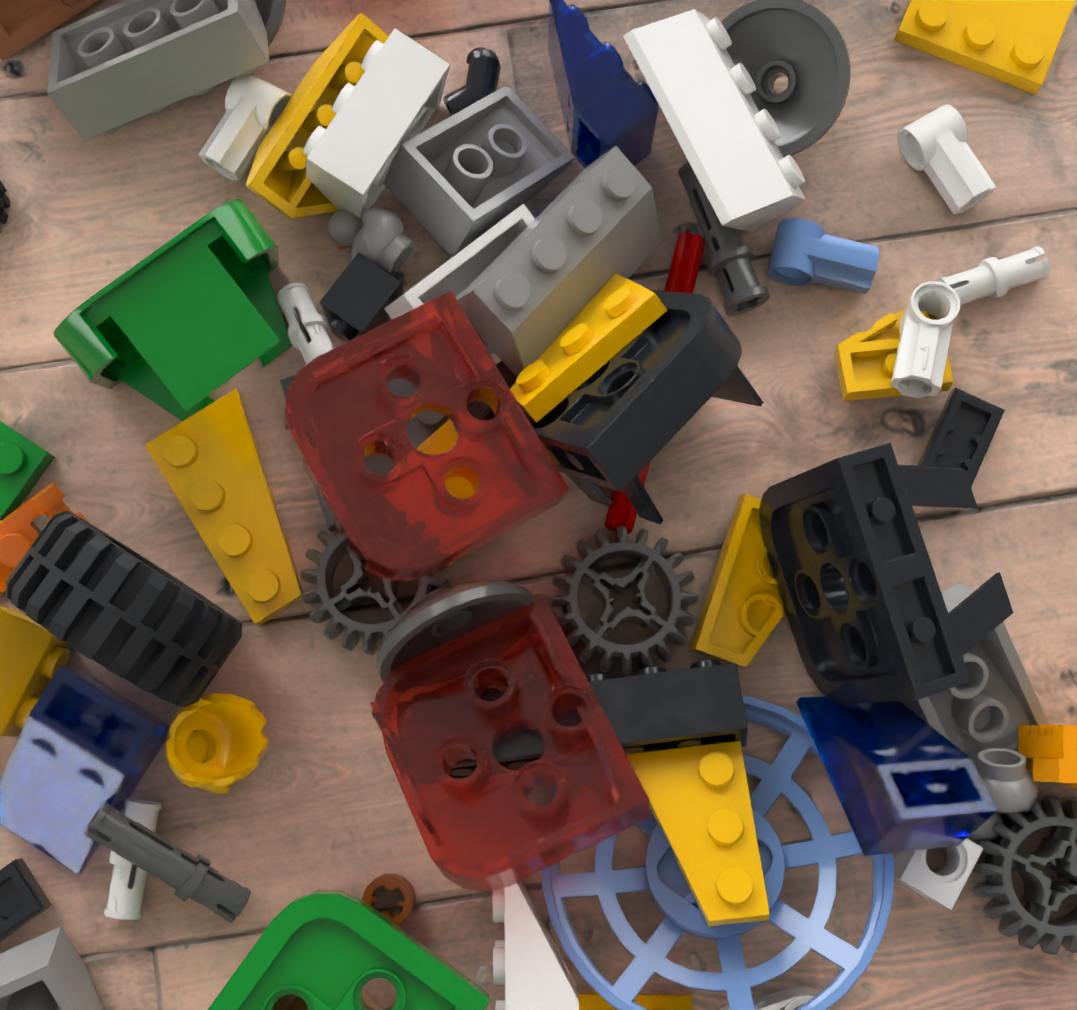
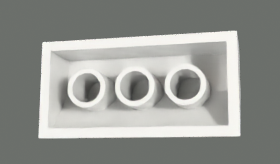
(716, 119)

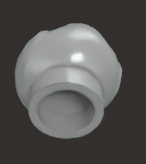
(375, 236)
(1007, 784)

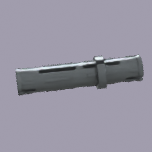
(157, 856)

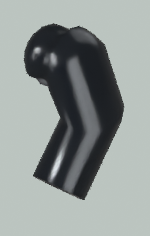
(480, 82)

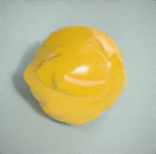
(216, 742)

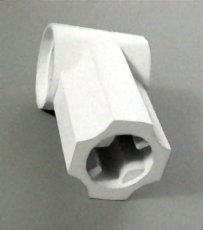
(249, 115)
(941, 149)
(924, 341)

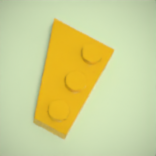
(992, 37)
(588, 342)
(742, 595)
(709, 823)

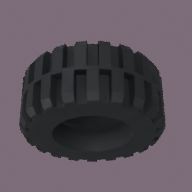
(122, 610)

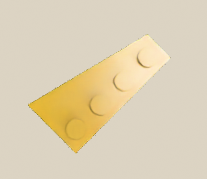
(224, 491)

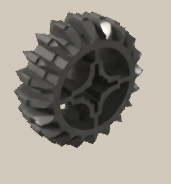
(353, 594)
(644, 615)
(1040, 894)

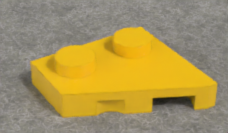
(868, 361)

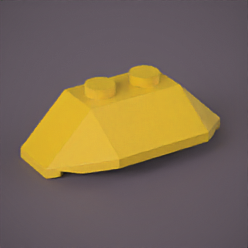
(279, 163)

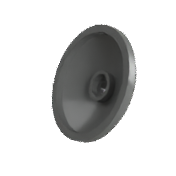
(806, 47)
(446, 616)

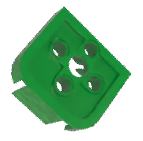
(184, 314)
(330, 948)

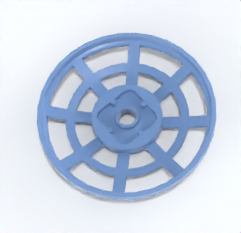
(676, 901)

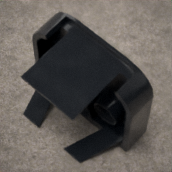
(643, 399)
(864, 582)

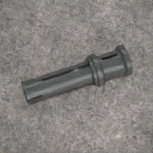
(729, 257)

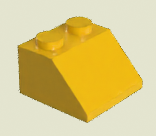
(27, 665)

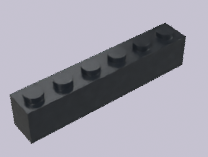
(646, 712)

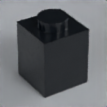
(359, 299)

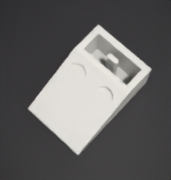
(528, 957)

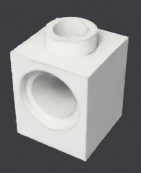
(940, 886)

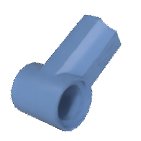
(808, 255)

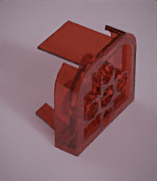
(407, 517)
(482, 825)

